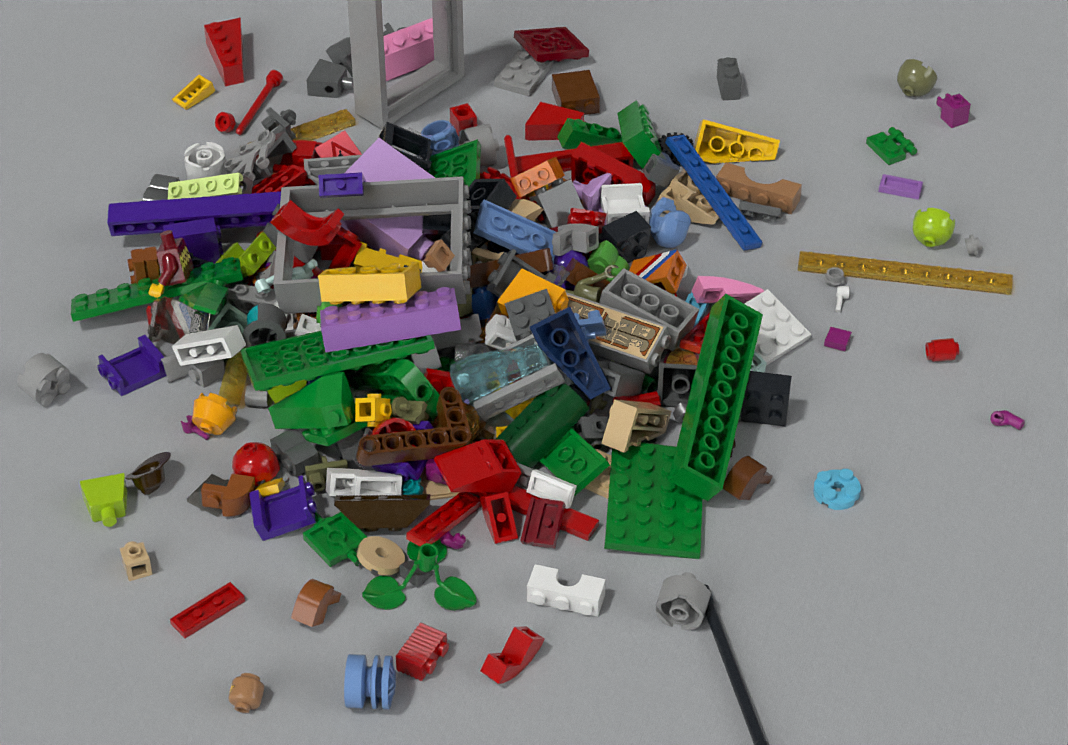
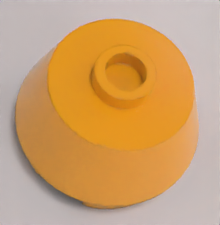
(212, 414)

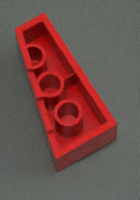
(591, 163)

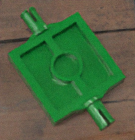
(334, 539)

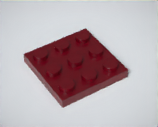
(551, 44)

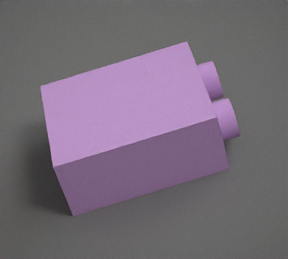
(393, 234)

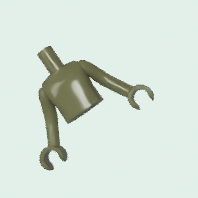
(588, 292)

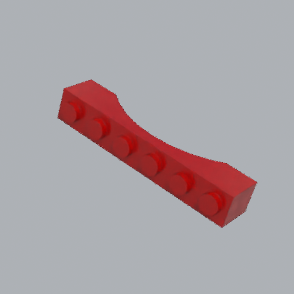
(615, 150)

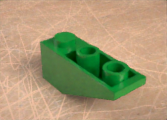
(593, 134)

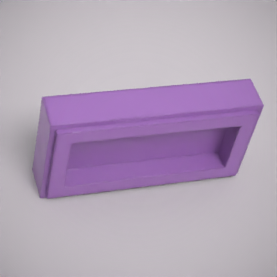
(900, 186)

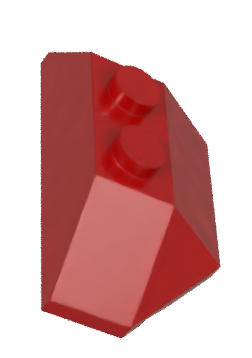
(288, 177)

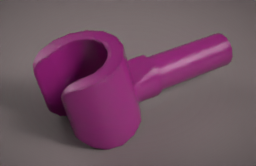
(190, 427)

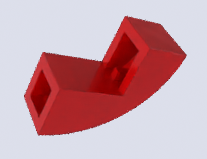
(515, 656)

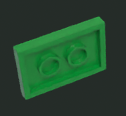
(574, 461)

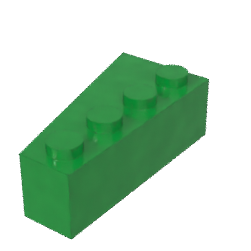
(638, 133)

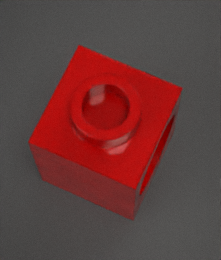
(462, 117)

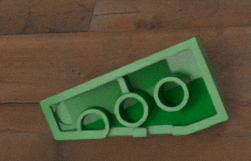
(208, 297)
(316, 405)

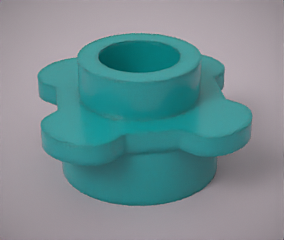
(412, 487)

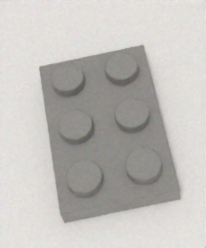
(522, 73)

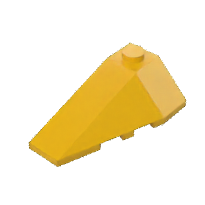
(728, 144)

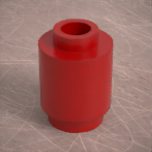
(941, 349)

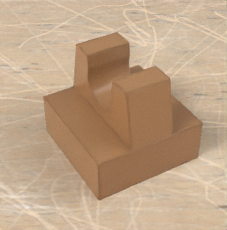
(438, 256)

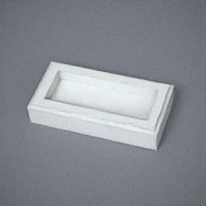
(551, 488)

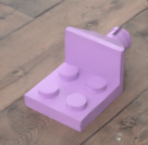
(591, 193)

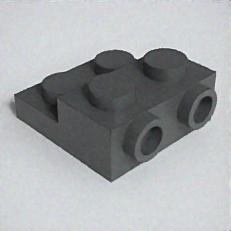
(528, 311)

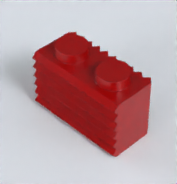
(421, 651)

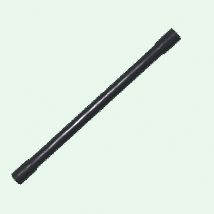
(734, 673)

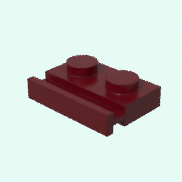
(543, 522)

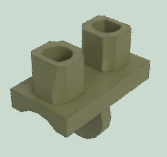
(409, 410)
(318, 472)

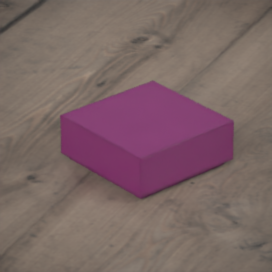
(837, 338)

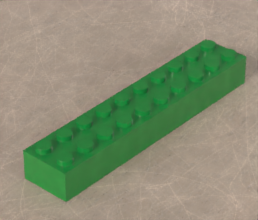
(716, 398)

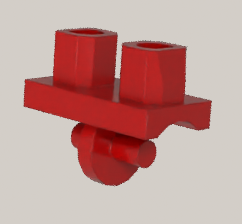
(587, 216)

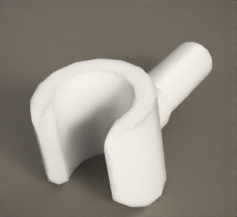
(842, 293)

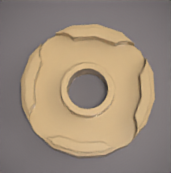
(374, 546)

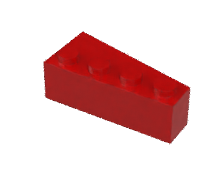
(226, 48)

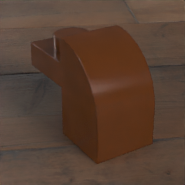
(745, 477)

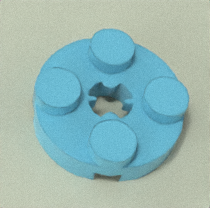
(841, 479)

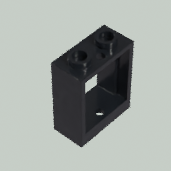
(410, 142)

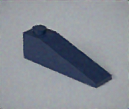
(567, 346)

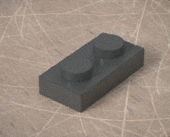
(750, 209)

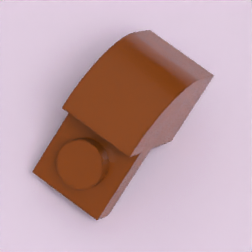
(233, 498)
(313, 602)

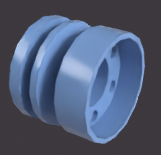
(369, 681)

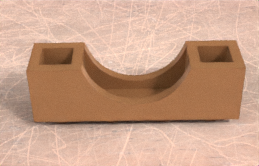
(780, 194)

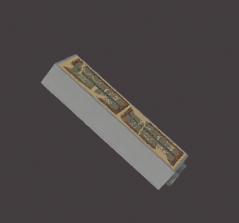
(627, 337)

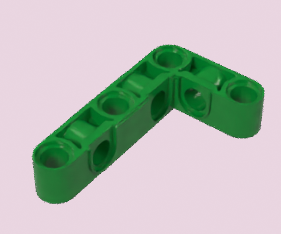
(397, 375)

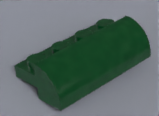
(543, 424)

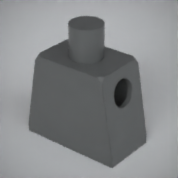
(328, 80)

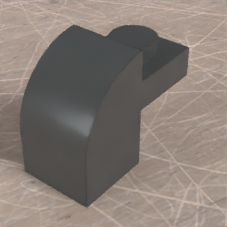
(341, 53)
(661, 169)

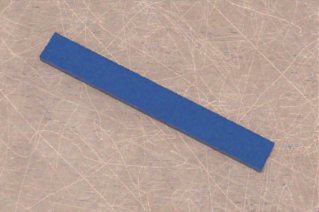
(714, 192)

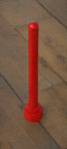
(273, 80)
(512, 162)

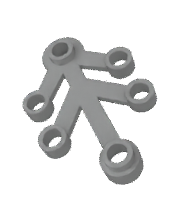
(248, 155)

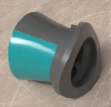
(264, 325)

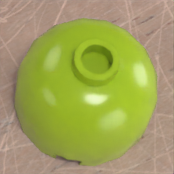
(933, 227)

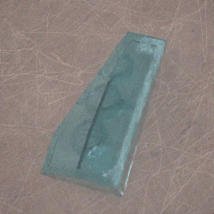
(489, 371)

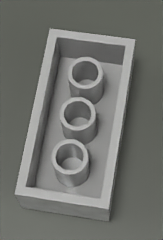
(648, 301)

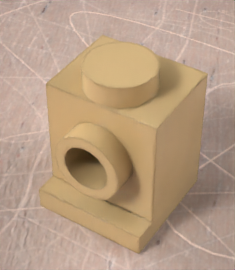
(134, 555)

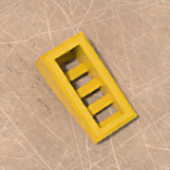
(201, 86)

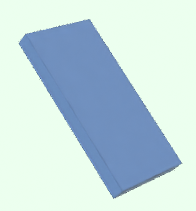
(512, 230)

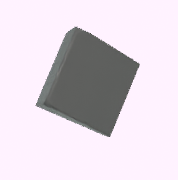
(418, 577)

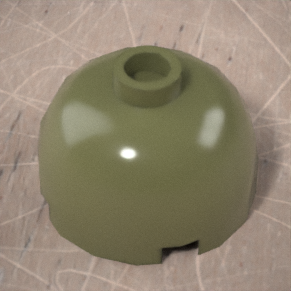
(916, 79)

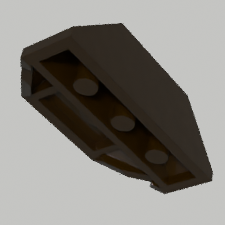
(382, 510)

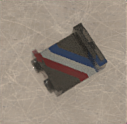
(174, 320)

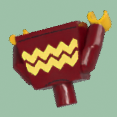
(173, 261)

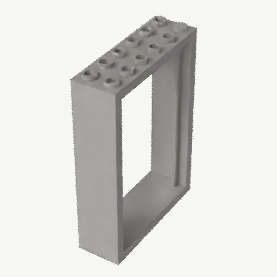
(371, 96)
(380, 200)

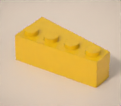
(370, 284)

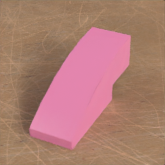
(710, 289)

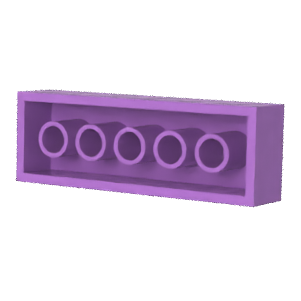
(386, 322)

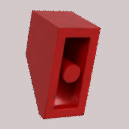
(499, 516)

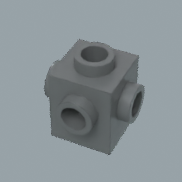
(592, 429)

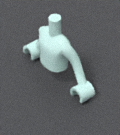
(298, 273)

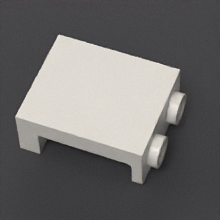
(621, 200)

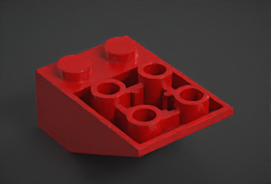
(479, 467)

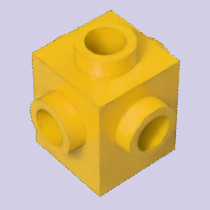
(372, 409)

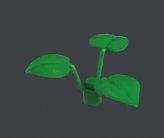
(451, 594)

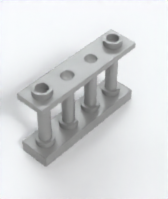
(522, 390)

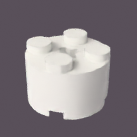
(204, 161)

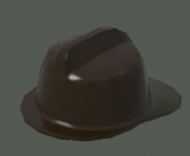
(150, 473)

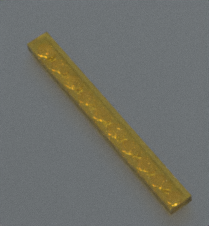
(907, 272)

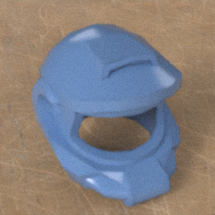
(442, 136)
(670, 229)

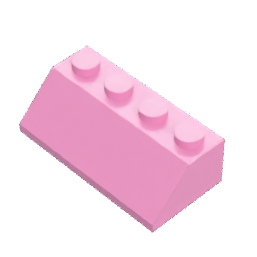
(408, 49)

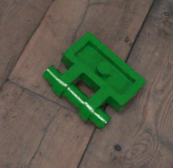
(886, 146)

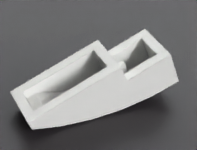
(361, 482)

